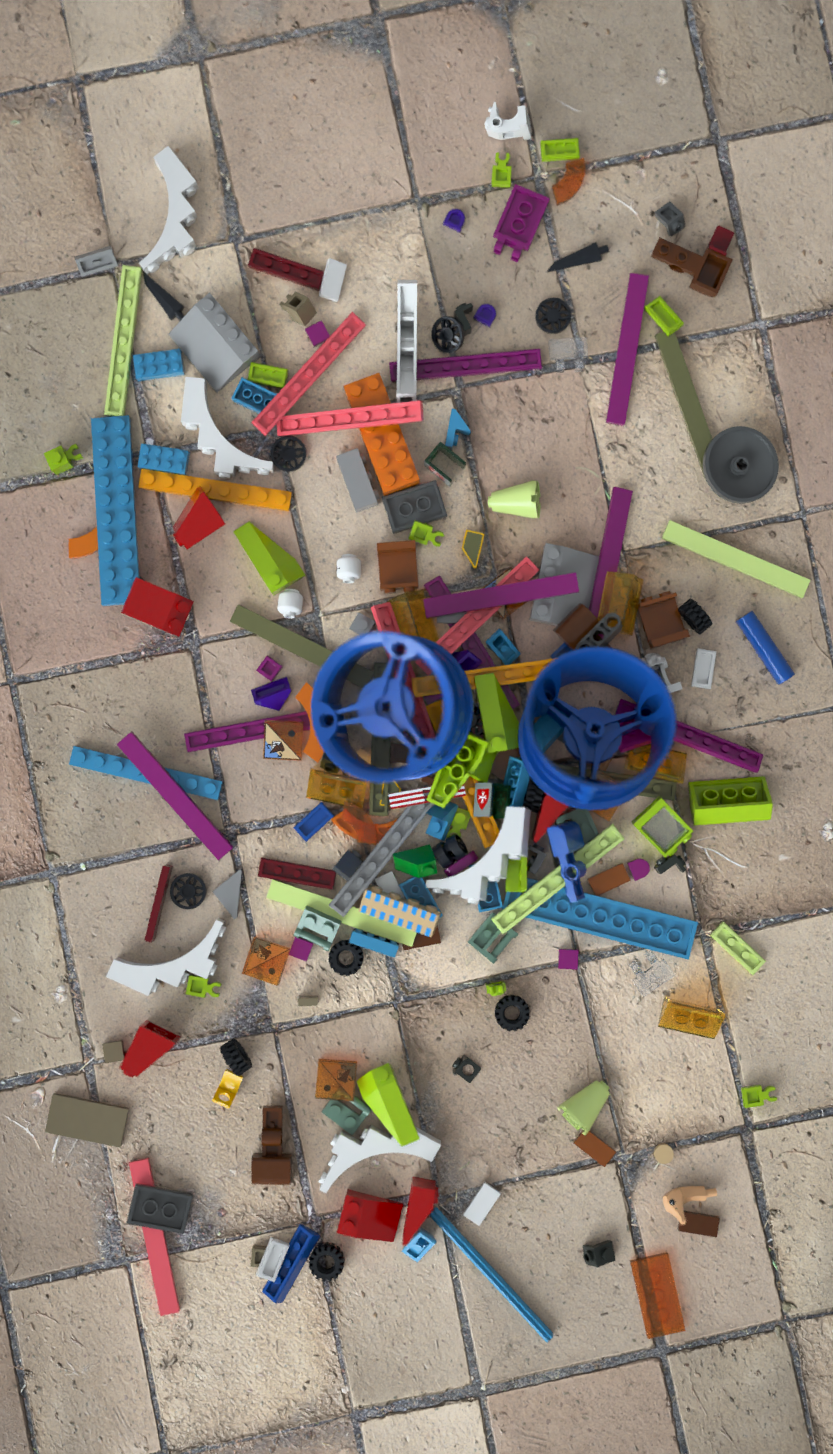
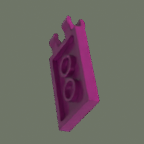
(519, 221)

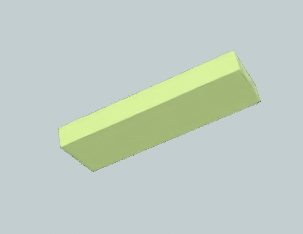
(737, 948)

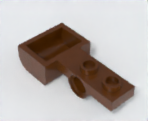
(707, 270)
(577, 626)
(271, 1165)

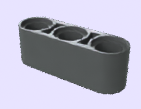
(602, 628)

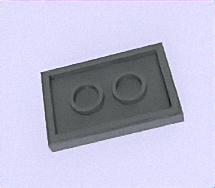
(415, 503)
(159, 1208)

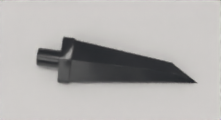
(583, 256)
(167, 302)

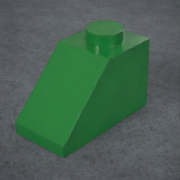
(416, 861)

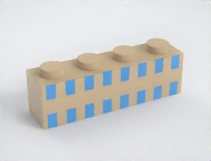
(400, 911)

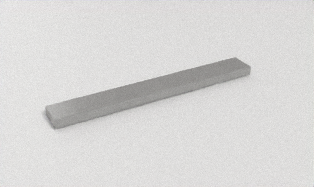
(379, 857)

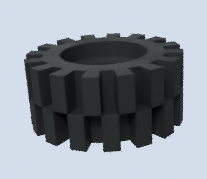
(695, 616)
(533, 796)
(339, 967)
(512, 1024)
(236, 1057)
(320, 1272)

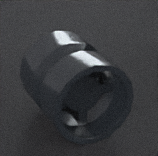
(452, 849)

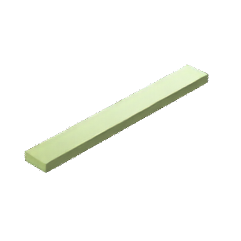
(123, 341)
(736, 559)
(554, 882)
(301, 898)

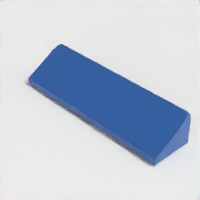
(295, 1258)

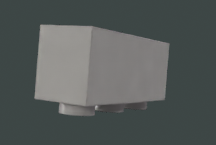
(358, 480)

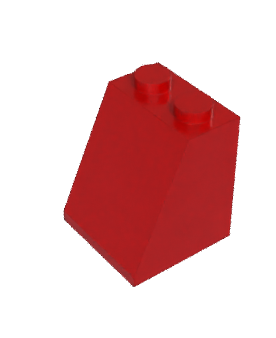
(197, 520)
(147, 1047)

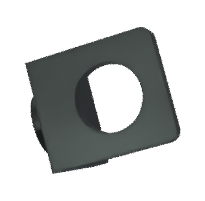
(460, 1063)

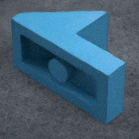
(456, 425)
(502, 647)
(441, 820)
(419, 1244)

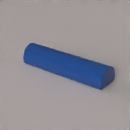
(765, 647)

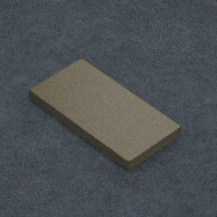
(87, 1120)

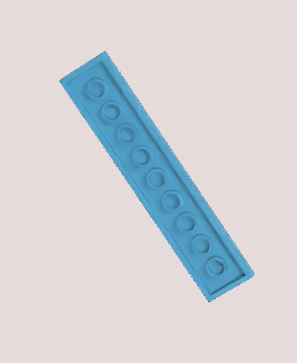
(115, 507)
(615, 921)

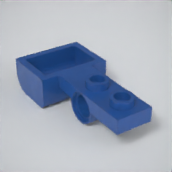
(564, 840)

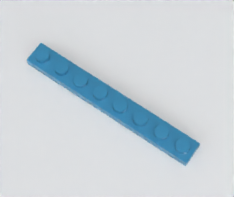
(125, 768)

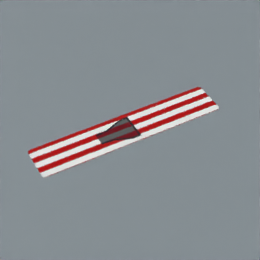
(415, 797)

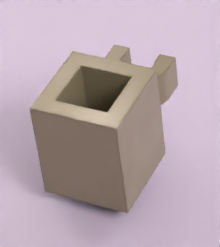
(299, 308)

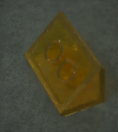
(621, 597)
(411, 615)
(670, 769)
(336, 788)
(690, 1018)

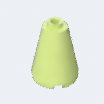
(517, 500)
(585, 1106)

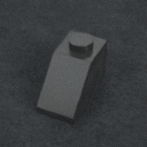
(348, 864)

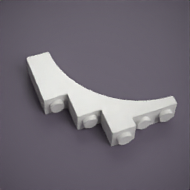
(180, 213)
(407, 341)
(197, 415)
(510, 843)
(144, 976)
(374, 1142)

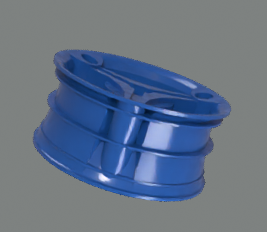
(621, 672)
(373, 706)

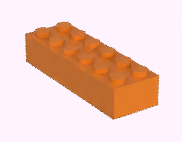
(383, 443)

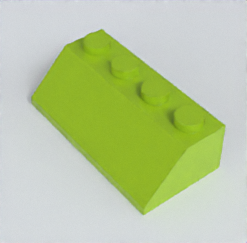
(730, 800)

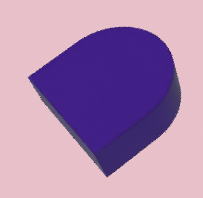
(455, 220)
(485, 314)

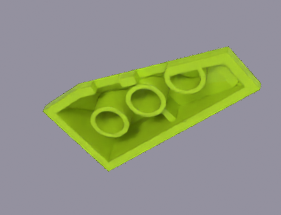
(271, 561)
(497, 717)
(455, 774)
(386, 1100)

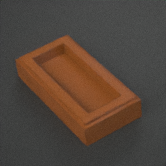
(608, 879)
(595, 1147)

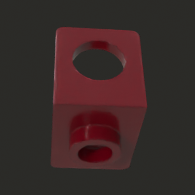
(720, 240)

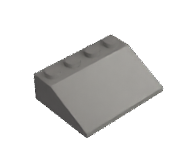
(214, 343)
(559, 561)

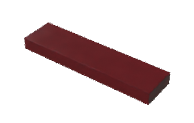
(286, 269)
(297, 873)
(158, 903)

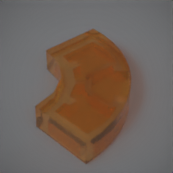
(570, 182)
(361, 822)

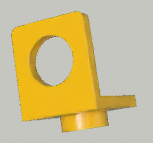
(228, 1086)

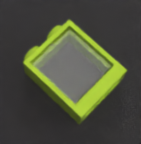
(662, 827)

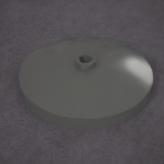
(754, 457)

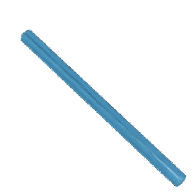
(491, 1274)

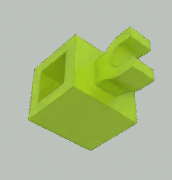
(60, 459)

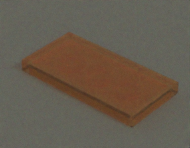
(657, 1295)

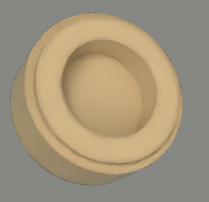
(663, 1153)

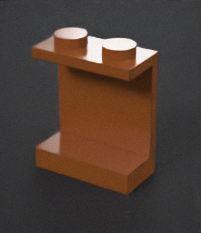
(397, 566)
(662, 620)

